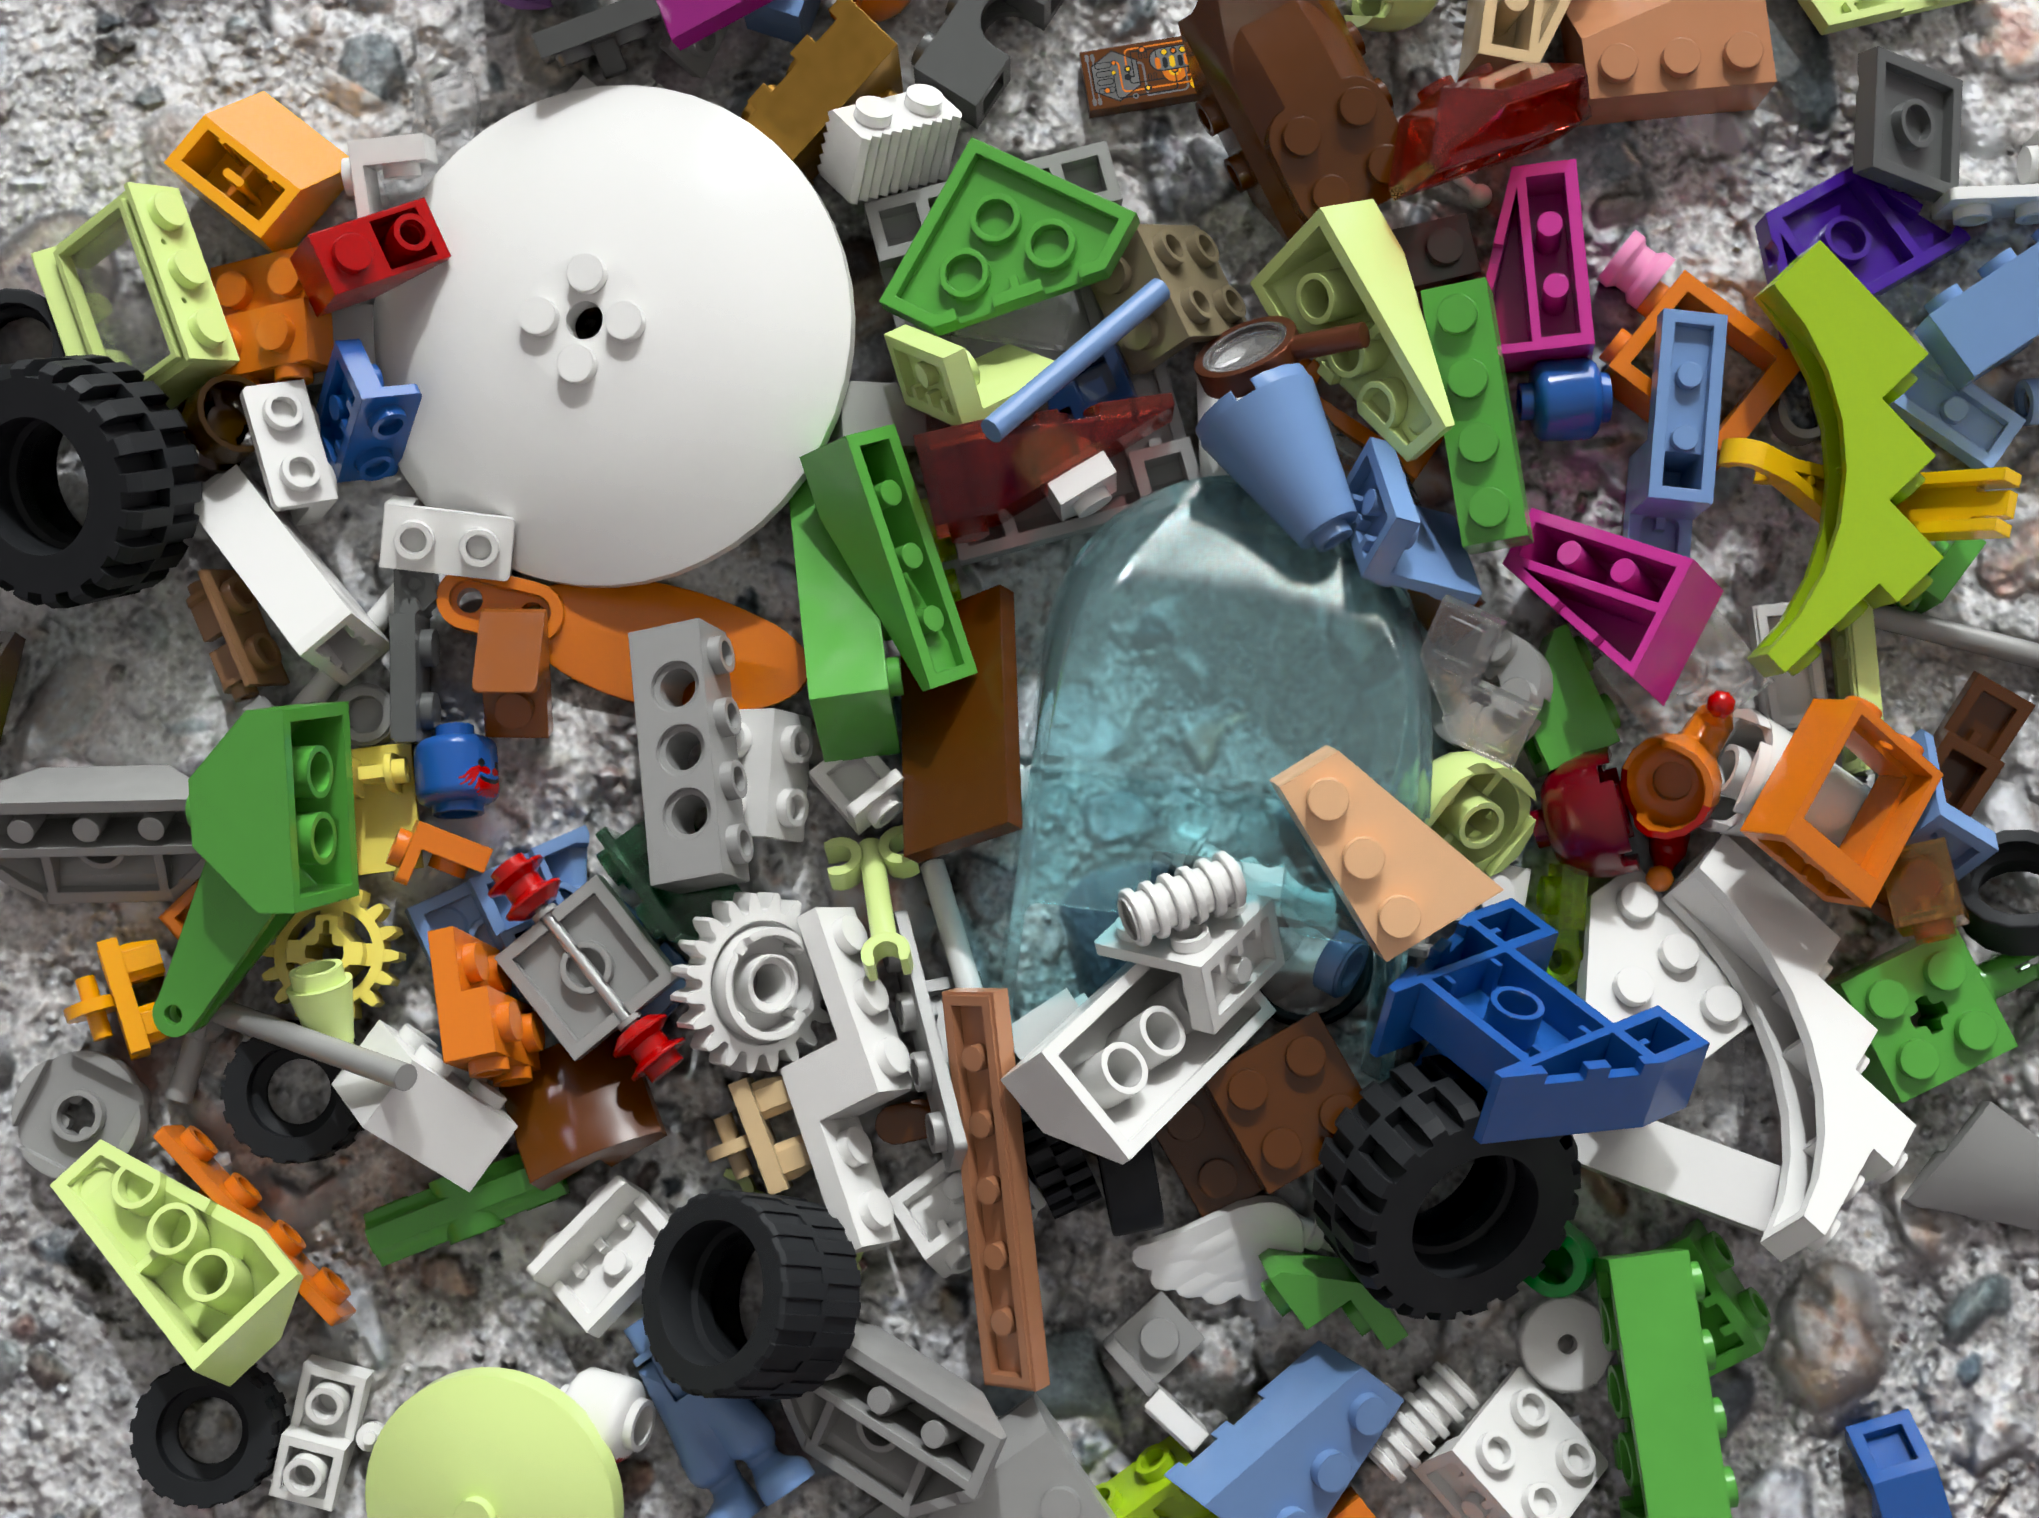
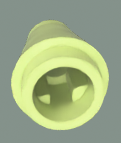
(323, 998)

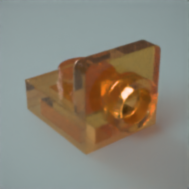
(1926, 893)

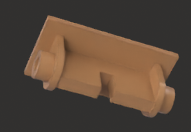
(229, 609)

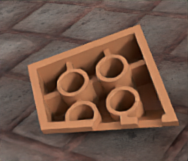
(1669, 56)

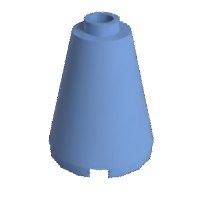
(1283, 455)

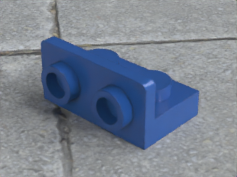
(360, 418)

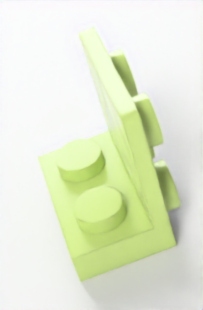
(951, 383)

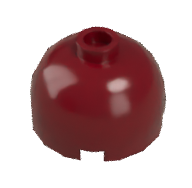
(1586, 817)

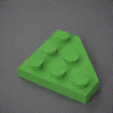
(1004, 242)

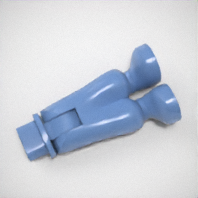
(715, 1434)

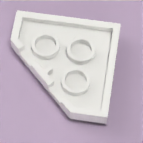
(1648, 957)

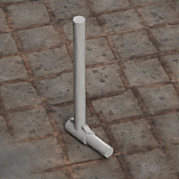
(285, 1035)

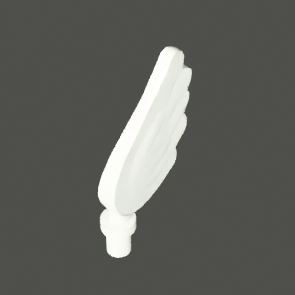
(1220, 1251)

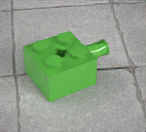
(1957, 1009)

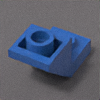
(1897, 1467)

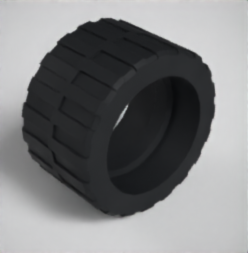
(696, 1287)

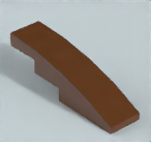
(1970, 748)

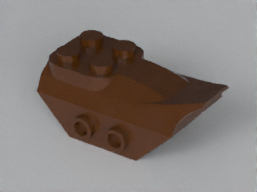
(1291, 105)

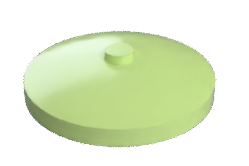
(491, 1449)

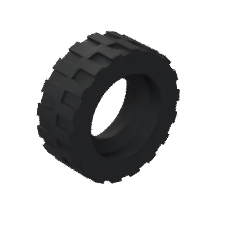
(261, 1128)
(198, 1483)

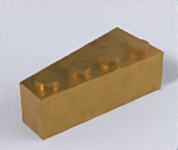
(827, 74)

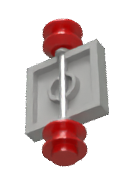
(587, 967)

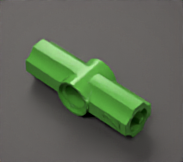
(452, 1213)

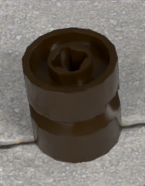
(217, 425)

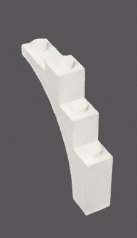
(1776, 956)

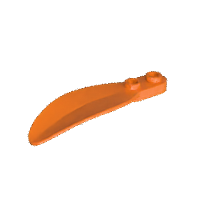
(592, 628)

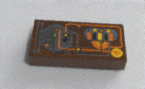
(1136, 77)

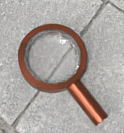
(1264, 344)

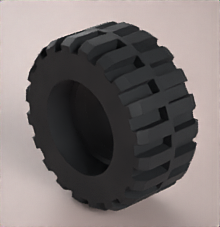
(134, 470)
(1474, 1240)

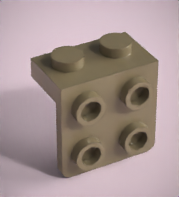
(1199, 301)

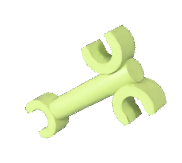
(871, 863)

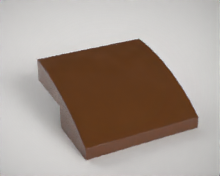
(581, 1113)

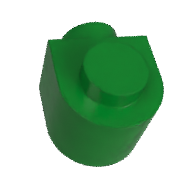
(1569, 1268)

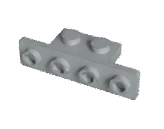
(921, 1012)

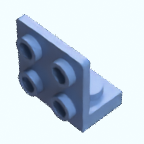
(1403, 541)

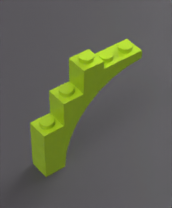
(1872, 460)

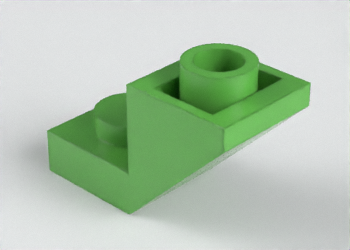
(1320, 1285)

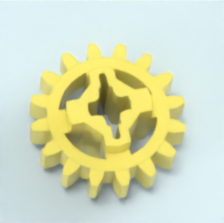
(333, 929)

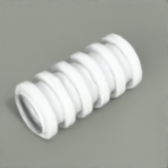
(1182, 898)
(1422, 1421)

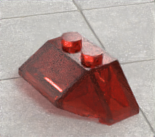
(1485, 121)

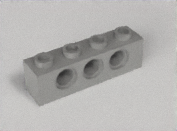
(662, 667)

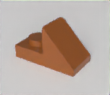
(514, 673)

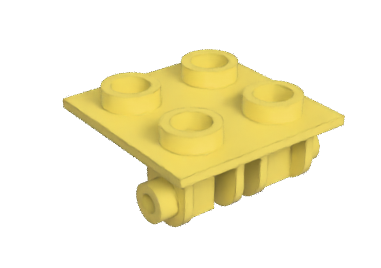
(382, 802)

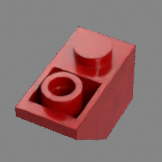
(368, 256)

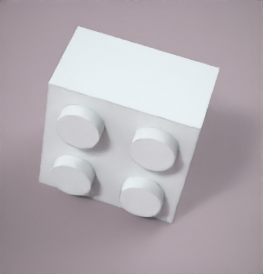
(442, 1120)

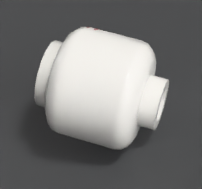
(616, 1407)

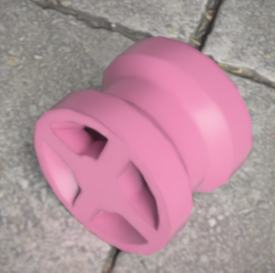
(1635, 269)

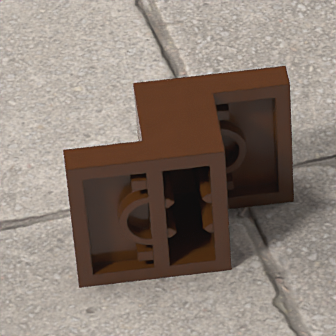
(1261, 1117)

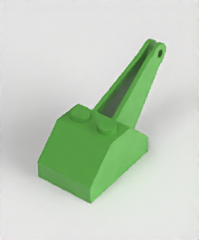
(276, 840)

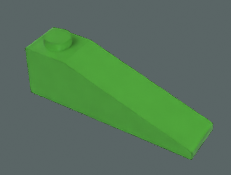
(885, 539)

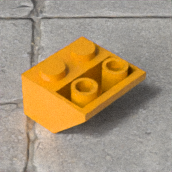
(260, 169)

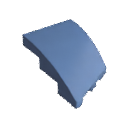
(485, 917)

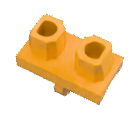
(122, 968)

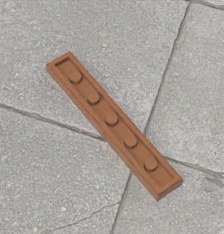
(996, 1190)

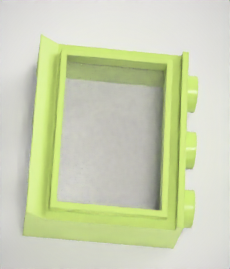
(139, 292)

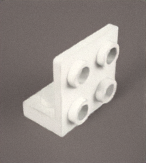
(1218, 960)
(1514, 1458)

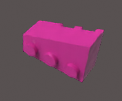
(1541, 268)
(1620, 594)

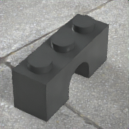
(964, 62)

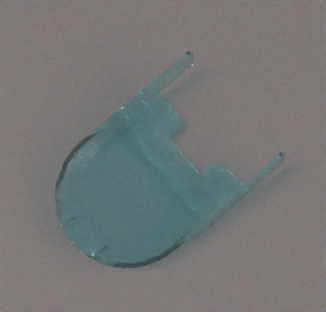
(1187, 675)

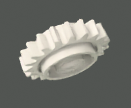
(732, 1020)

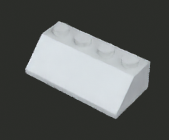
(1125, 1062)

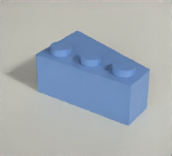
(1296, 1444)

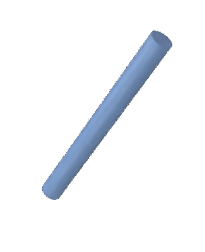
(1075, 360)

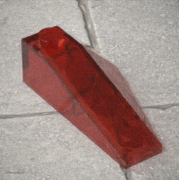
(988, 482)

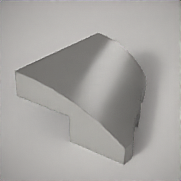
(1984, 1172)

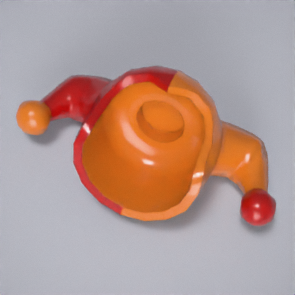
(1676, 784)

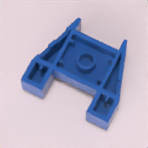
(1532, 1041)

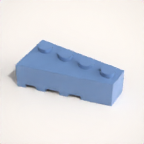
(1987, 322)

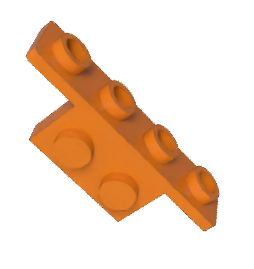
(195, 1155)

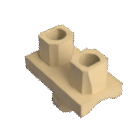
(756, 1105)

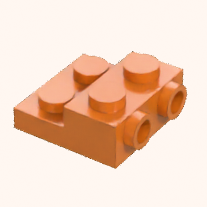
(272, 320)
(477, 1021)

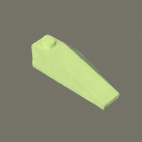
(1349, 271)
(193, 1265)

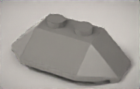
(97, 834)
(899, 1426)

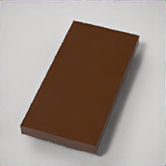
(964, 740)

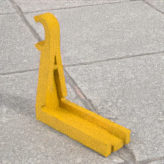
(1943, 508)

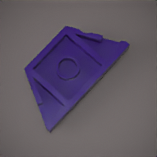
(1864, 226)

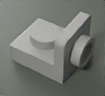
(1150, 1344)

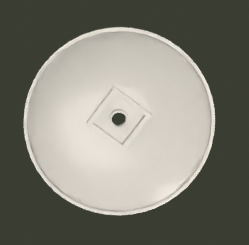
(712, 350)

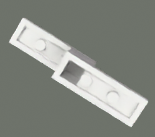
(848, 1078)

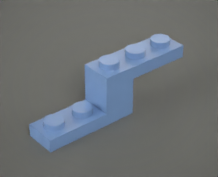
(1676, 466)

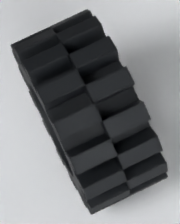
(1058, 1169)

